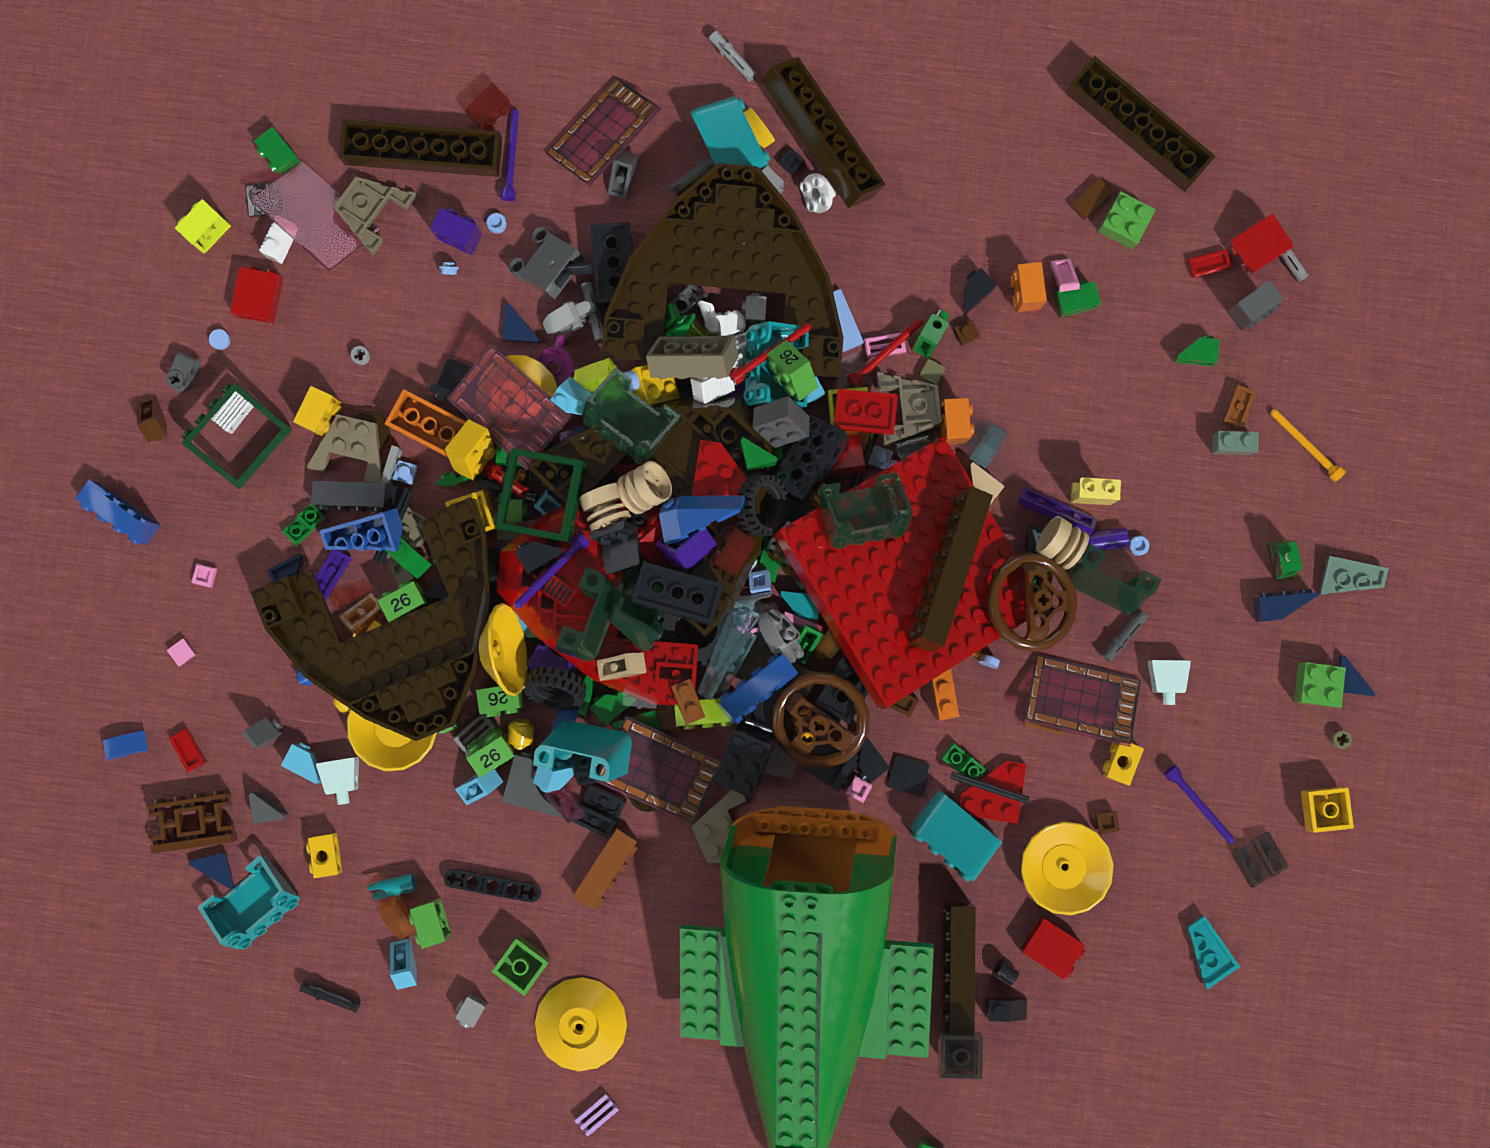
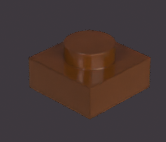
(967, 332)
(1107, 822)

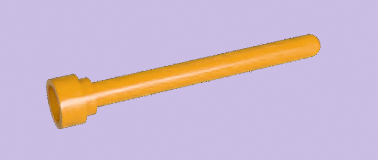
(1333, 470)

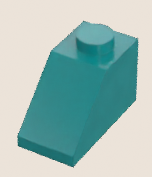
(801, 605)

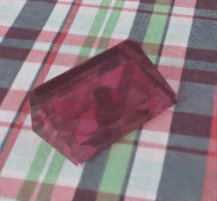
(565, 805)

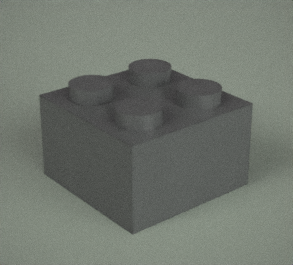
(1256, 306)
(781, 422)

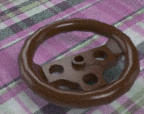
(1038, 602)
(797, 749)

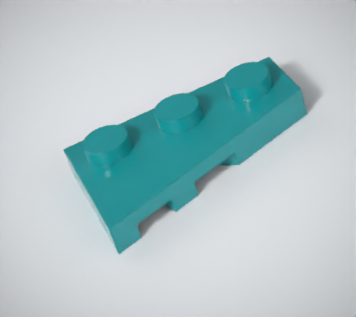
(1210, 952)

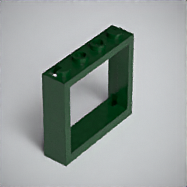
(214, 407)
(572, 501)

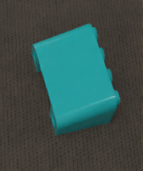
(760, 384)
(601, 744)
(954, 836)
(250, 905)

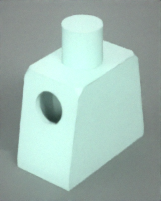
(1169, 678)
(339, 777)

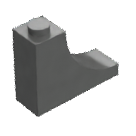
(521, 789)

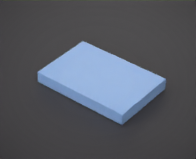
(850, 332)

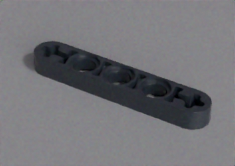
(502, 885)

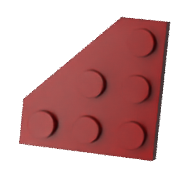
(716, 472)
(993, 806)

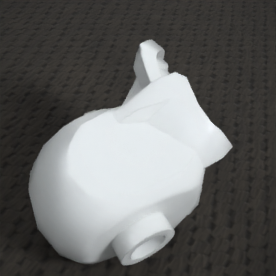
(722, 325)

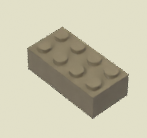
(692, 357)

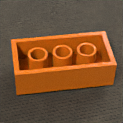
(424, 422)

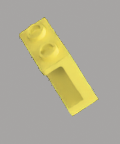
(1096, 491)

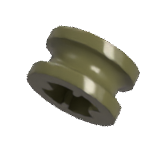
(1348, 740)

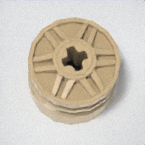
(644, 487)
(603, 504)
(1062, 542)

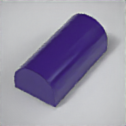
(1109, 539)

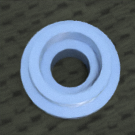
(449, 268)

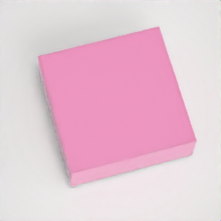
(204, 575)
(181, 652)
(858, 789)

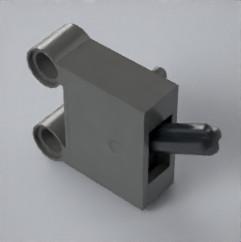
(551, 264)

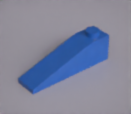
(688, 513)

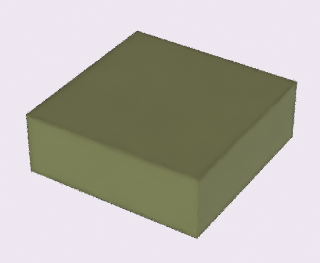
(932, 372)

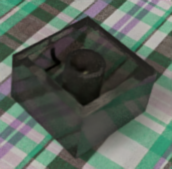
(960, 1054)

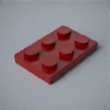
(865, 411)

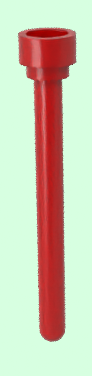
(737, 374)
(857, 377)

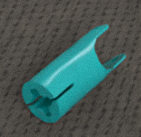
(393, 886)

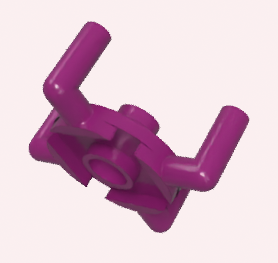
(558, 355)

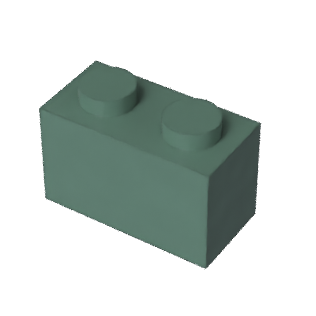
(1235, 443)

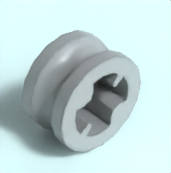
(366, 357)

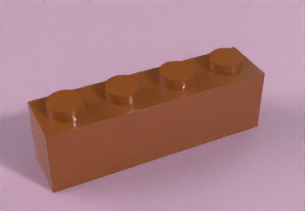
(605, 869)

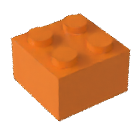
(1028, 287)
(956, 420)

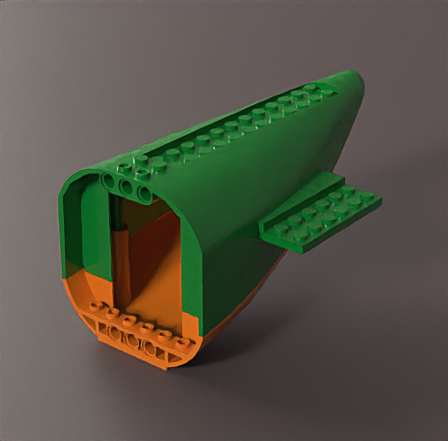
(806, 965)

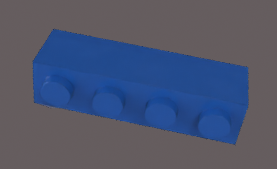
(117, 512)
(371, 532)
(757, 688)

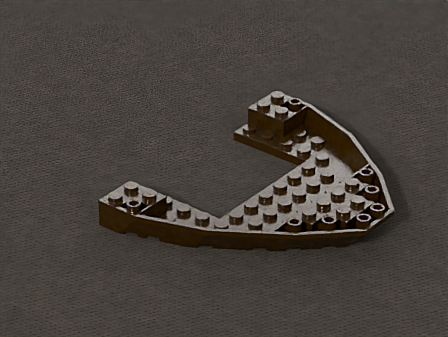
(730, 235)
(718, 421)
(410, 669)

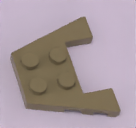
(363, 203)
(917, 403)
(352, 439)
(414, 535)
(715, 825)

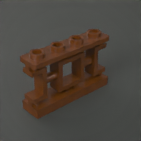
(193, 838)

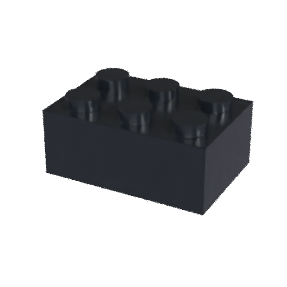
(745, 760)

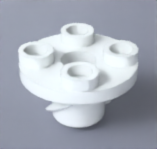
(817, 193)

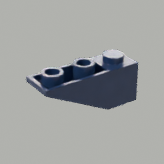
(1278, 607)

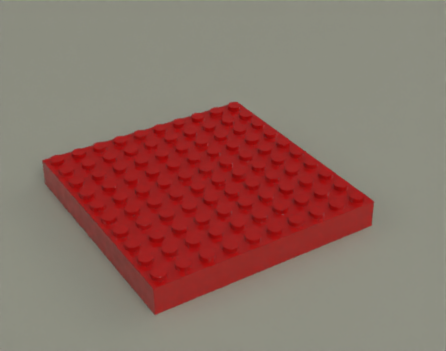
(875, 587)

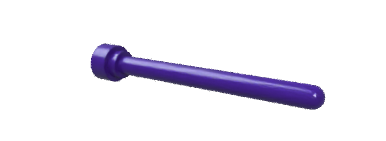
(508, 193)
(579, 543)
(1174, 774)

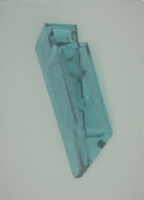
(730, 650)

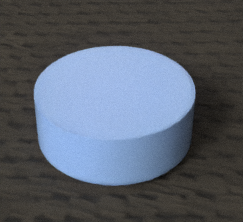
(496, 223)
(219, 339)
(635, 380)
(1138, 545)
(989, 661)

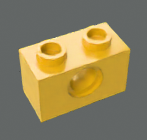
(1122, 774)
(330, 845)

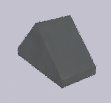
(264, 810)

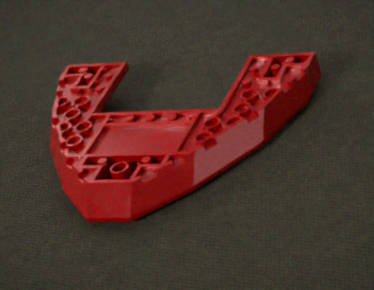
(665, 662)

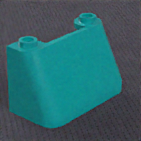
(729, 133)

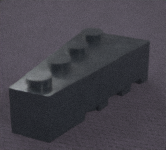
(354, 495)

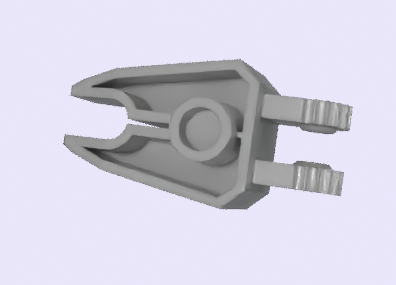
(569, 317)
(780, 635)

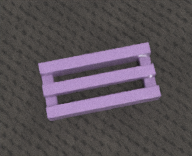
(583, 1126)

